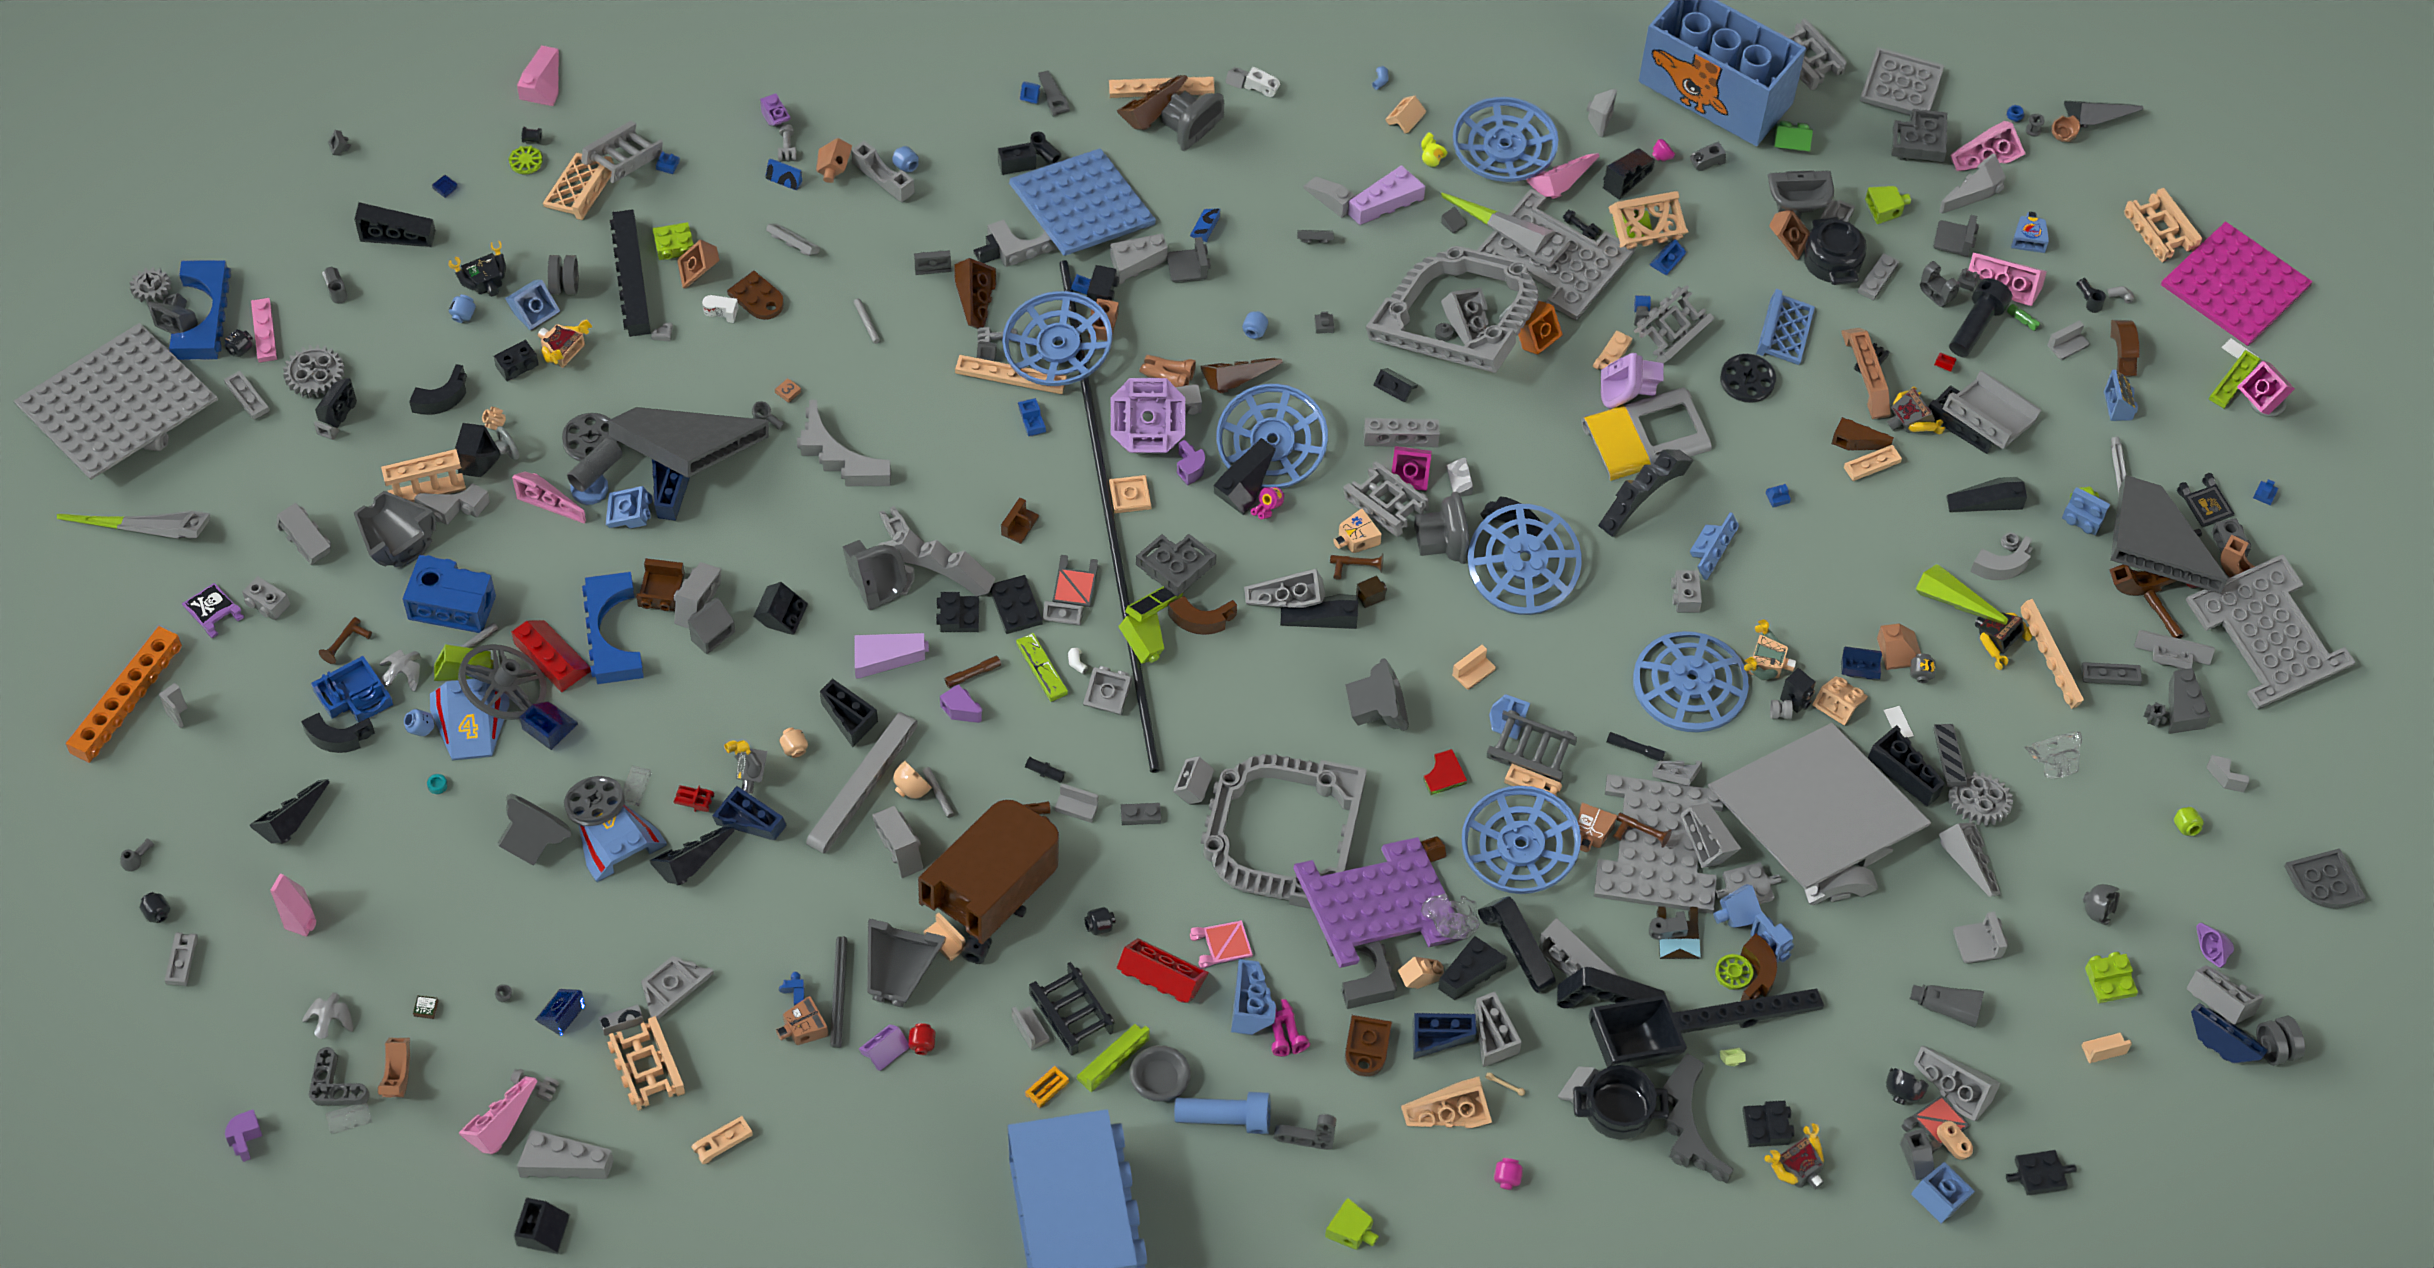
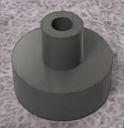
(1444, 332)

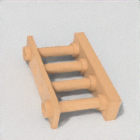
(424, 467)

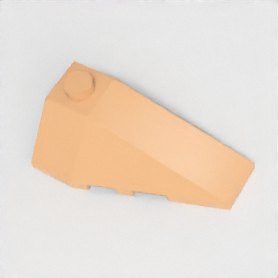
(1452, 1106)

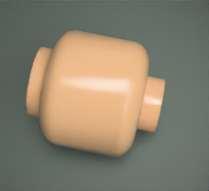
(793, 742)

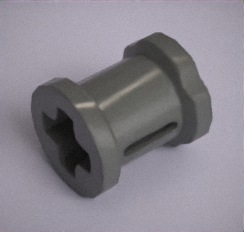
(2033, 119)

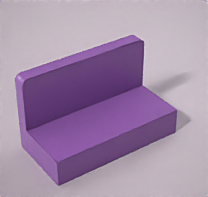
(885, 1046)

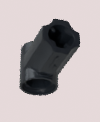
(1044, 148)

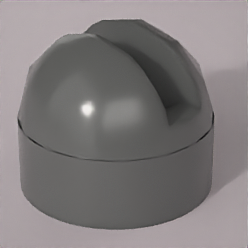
(506, 991)

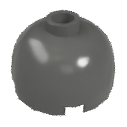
(2101, 902)

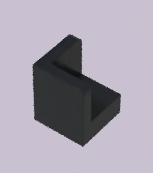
(988, 252)

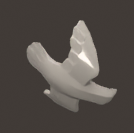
(403, 664)
(327, 1011)

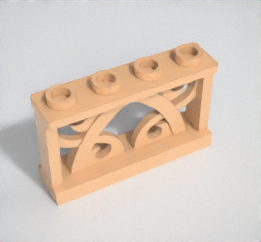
(1662, 201)

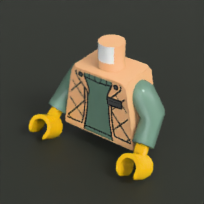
(1768, 655)

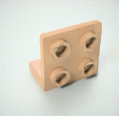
(1839, 699)

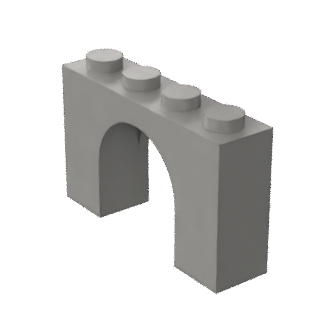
(1017, 250)

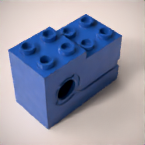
(448, 595)

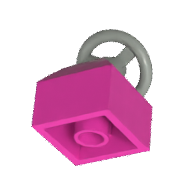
(2266, 389)

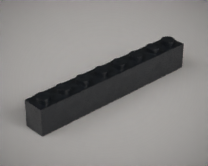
(631, 273)

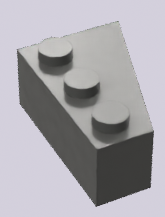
(2186, 703)

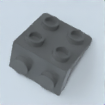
(1956, 237)
(1189, 264)

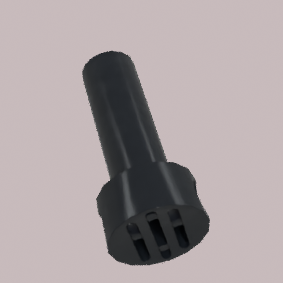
(1989, 300)

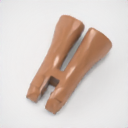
(1175, 371)

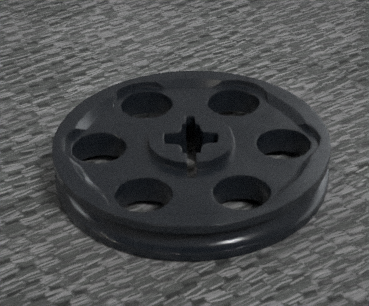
(1741, 374)

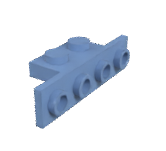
(1713, 543)

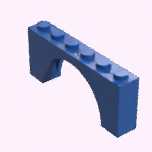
(204, 339)
(609, 662)

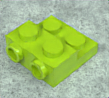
(672, 240)
(2111, 977)

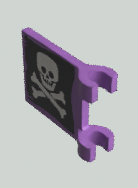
(210, 607)

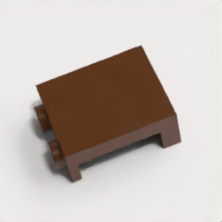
(660, 584)

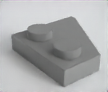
(1676, 771)

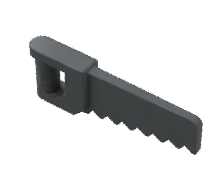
(1053, 94)

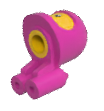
(1269, 499)

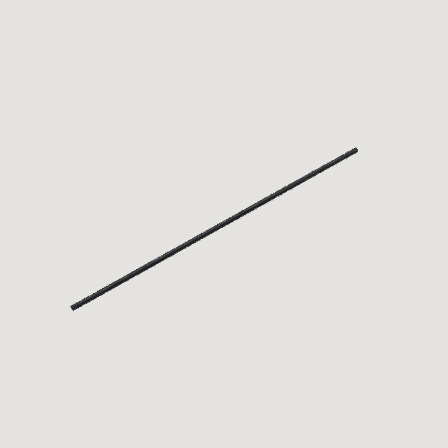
(1112, 535)

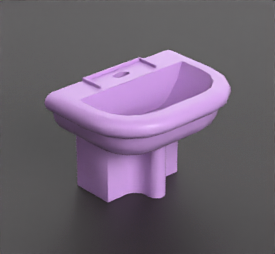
(1628, 378)

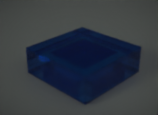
(444, 186)

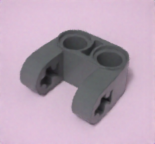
(1936, 286)

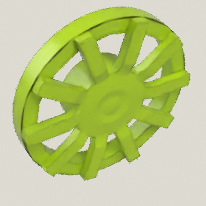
(525, 160)
(1733, 971)

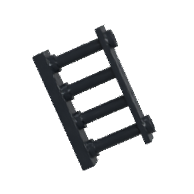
(1061, 1025)

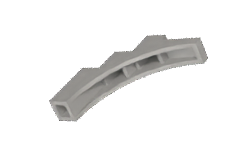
(854, 468)
(935, 556)

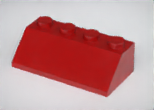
(550, 653)
(1161, 970)

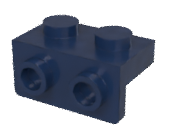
(1861, 663)

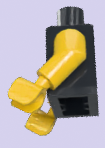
(1999, 637)

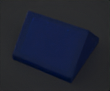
(562, 1010)

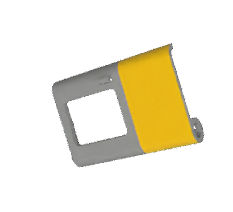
(1624, 442)

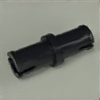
(1045, 769)

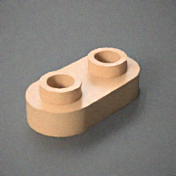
(1955, 1140)

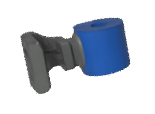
(1641, 307)

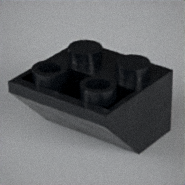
(337, 403)
(780, 608)
(541, 1226)

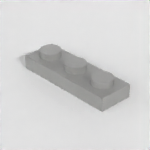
(792, 239)
(1878, 276)
(246, 395)

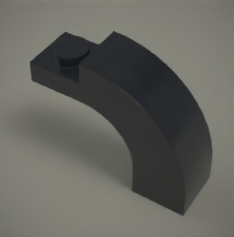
(441, 399)
(1511, 514)
(335, 739)

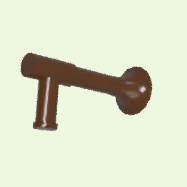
(1340, 560)
(328, 655)
(1662, 836)

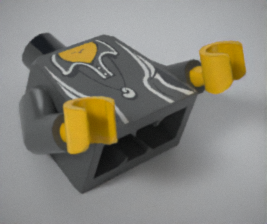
(750, 763)

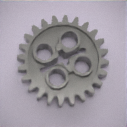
(313, 371)
(1981, 799)

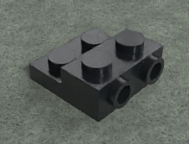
(957, 612)
(1768, 1124)

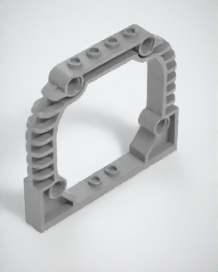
(1482, 353)
(1345, 785)

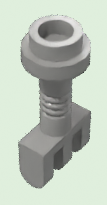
(786, 131)
(985, 334)
(543, 1086)

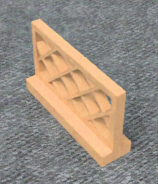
(590, 191)

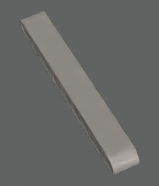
(861, 783)

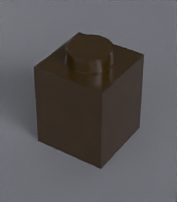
(1371, 591)

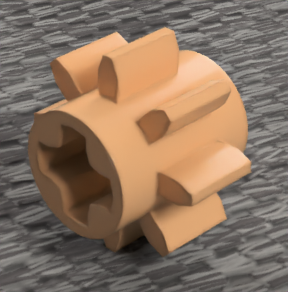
(493, 418)

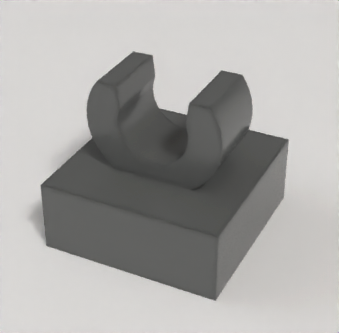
(338, 142)
(1968, 279)
(1324, 323)
(986, 350)

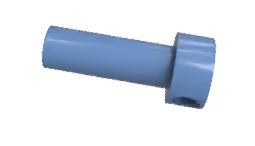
(1253, 1112)

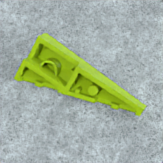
(1944, 587)

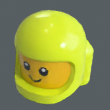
(1432, 152)

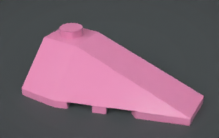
(541, 77)
(1999, 139)
(1562, 177)
(2022, 280)
(539, 492)
(293, 906)
(494, 1127)

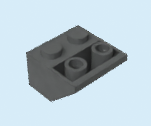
(710, 626)

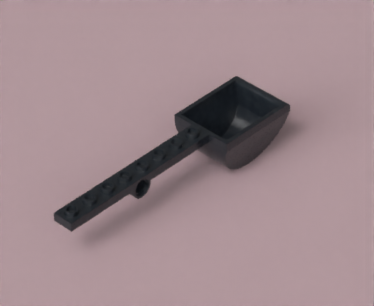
(1649, 1032)

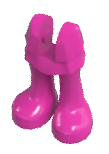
(1297, 1042)

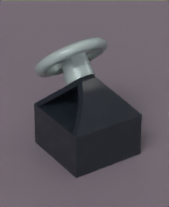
(478, 450)

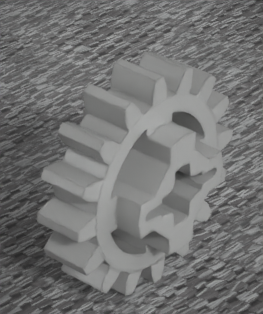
(141, 287)

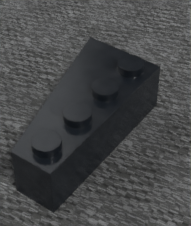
(393, 227)
(1906, 766)

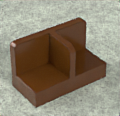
(1018, 522)

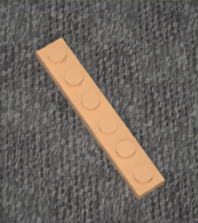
(1138, 87)
(1004, 373)
(2054, 659)

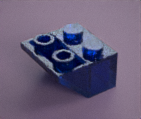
(547, 723)

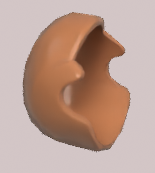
(2065, 128)

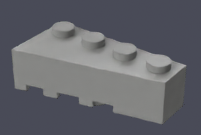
(1568, 951)
(562, 1157)

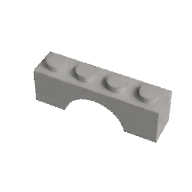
(868, 161)

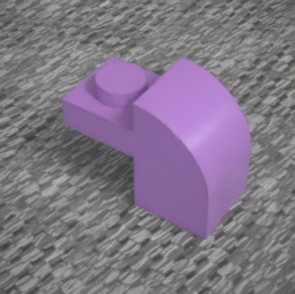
(1192, 465)
(242, 1129)

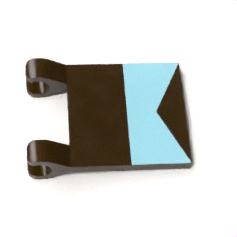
(1681, 947)

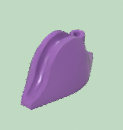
(2214, 944)

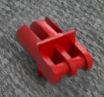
(692, 797)

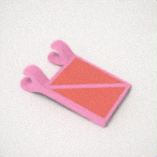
(1224, 941)

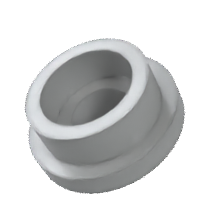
(2010, 537)

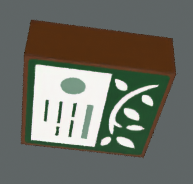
(425, 1007)

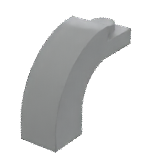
(2002, 567)
(1851, 880)

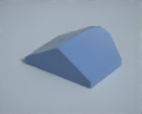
(1507, 703)

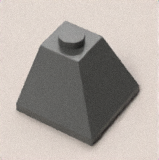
(172, 318)

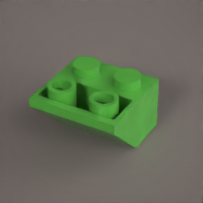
(1793, 136)

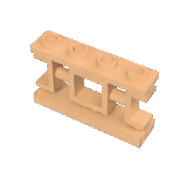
(2173, 218)
(661, 1058)

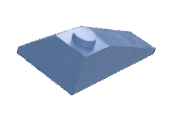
(1252, 1000)

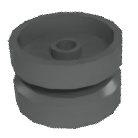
(563, 274)
(2281, 1039)

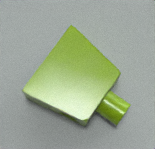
(1886, 203)
(1351, 1226)

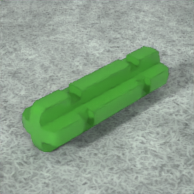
(2023, 317)

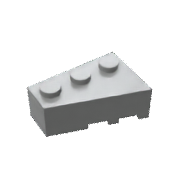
(303, 533)
(696, 592)
(1708, 835)
(2224, 996)

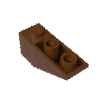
(1855, 436)

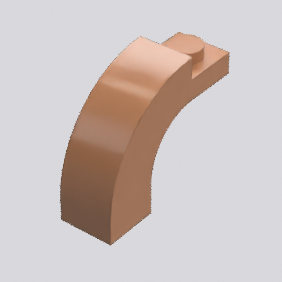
(2233, 557)
(396, 1068)

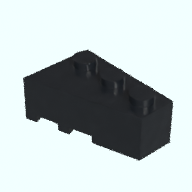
(1627, 172)
(848, 711)

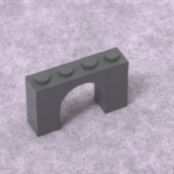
(1376, 986)

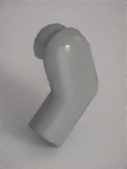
(2123, 292)

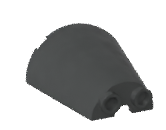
(395, 529)
(898, 961)

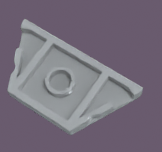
(671, 984)

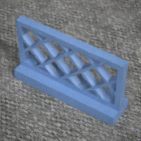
(1770, 326)

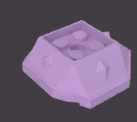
(1153, 397)

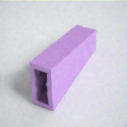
(887, 652)

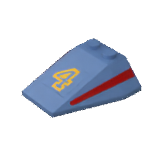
(463, 726)
(617, 840)

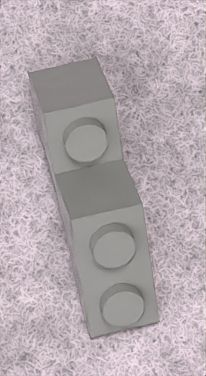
(446, 506)

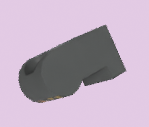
(1708, 156)
(1669, 927)

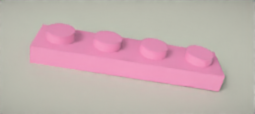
(264, 330)

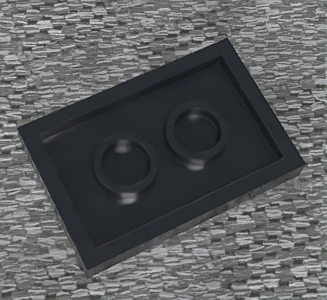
(1015, 604)

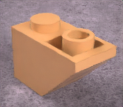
(1421, 972)

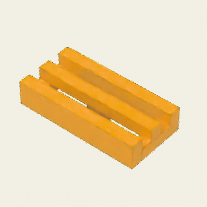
(1035, 1098)

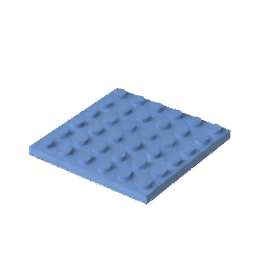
(1082, 201)

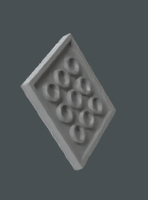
(1901, 82)

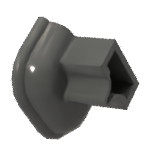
(1192, 116)
(1801, 190)
(1444, 530)
(876, 572)
(1378, 698)
(530, 829)

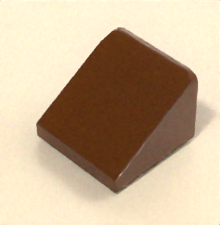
(1434, 848)

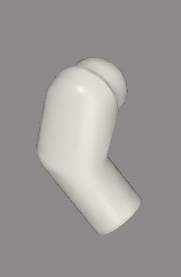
(1074, 660)

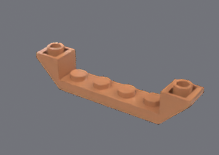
(1871, 371)

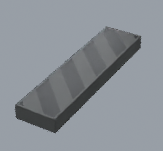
(1949, 755)

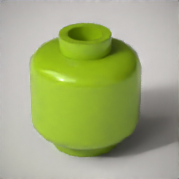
(2188, 821)

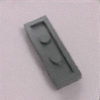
(2111, 673)

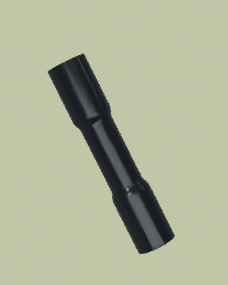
(1647, 751)

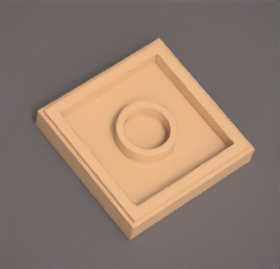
(1130, 494)

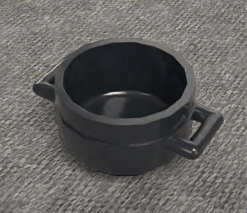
(1835, 251)
(1620, 1102)

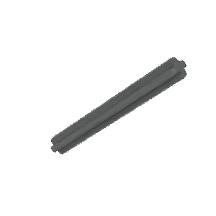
(838, 992)

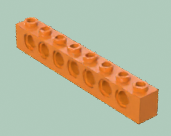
(115, 697)

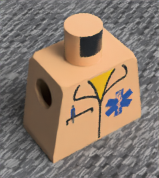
(1358, 533)

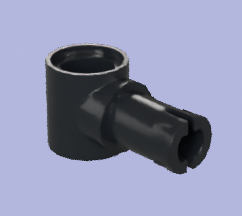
(2094, 297)

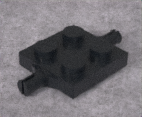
(2041, 1172)

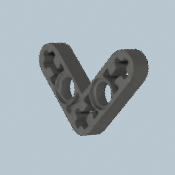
(327, 1086)
(1320, 1138)

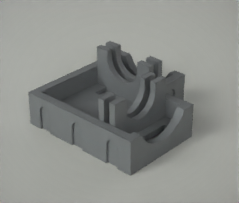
(1921, 136)
(1176, 564)

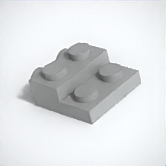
(1107, 690)

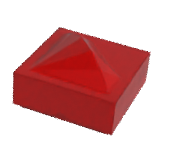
(1945, 361)

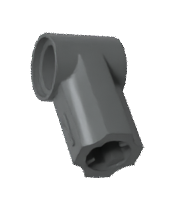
(335, 285)

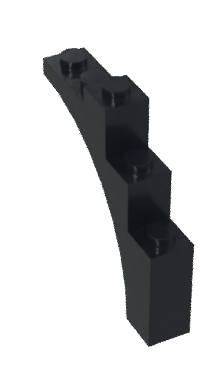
(1634, 492)

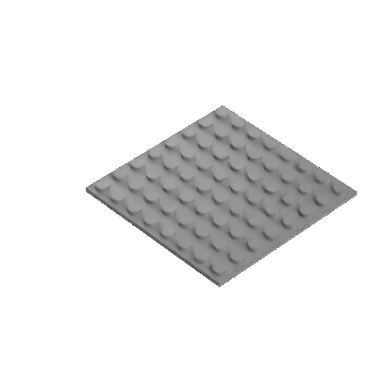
(115, 401)
(1819, 805)

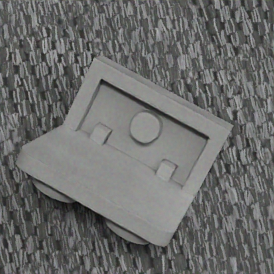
(1981, 940)

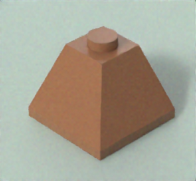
(1790, 231)
(697, 262)
(1897, 646)

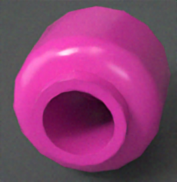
(1508, 1173)

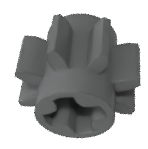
(2156, 714)

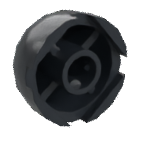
(1905, 1087)

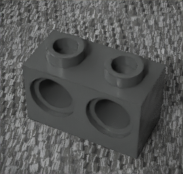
(2222, 531)

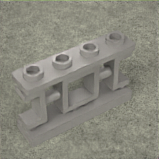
(1823, 51)
(1682, 335)
(1378, 509)

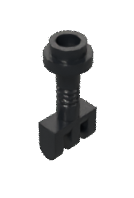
(1590, 232)

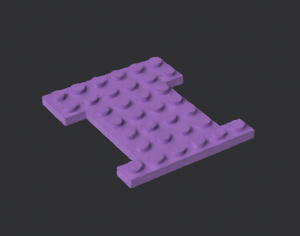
(1374, 900)

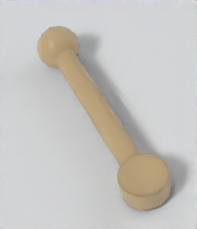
(1520, 1091)

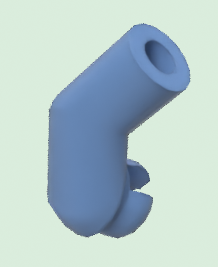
(1383, 77)

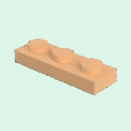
(1872, 462)

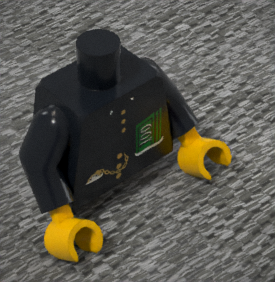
(483, 273)

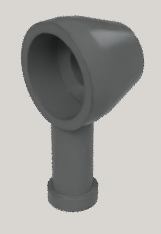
(765, 410)
(134, 861)

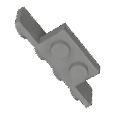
(2174, 650)

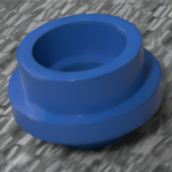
(2015, 113)

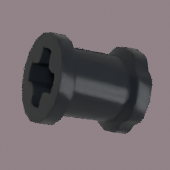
(532, 135)

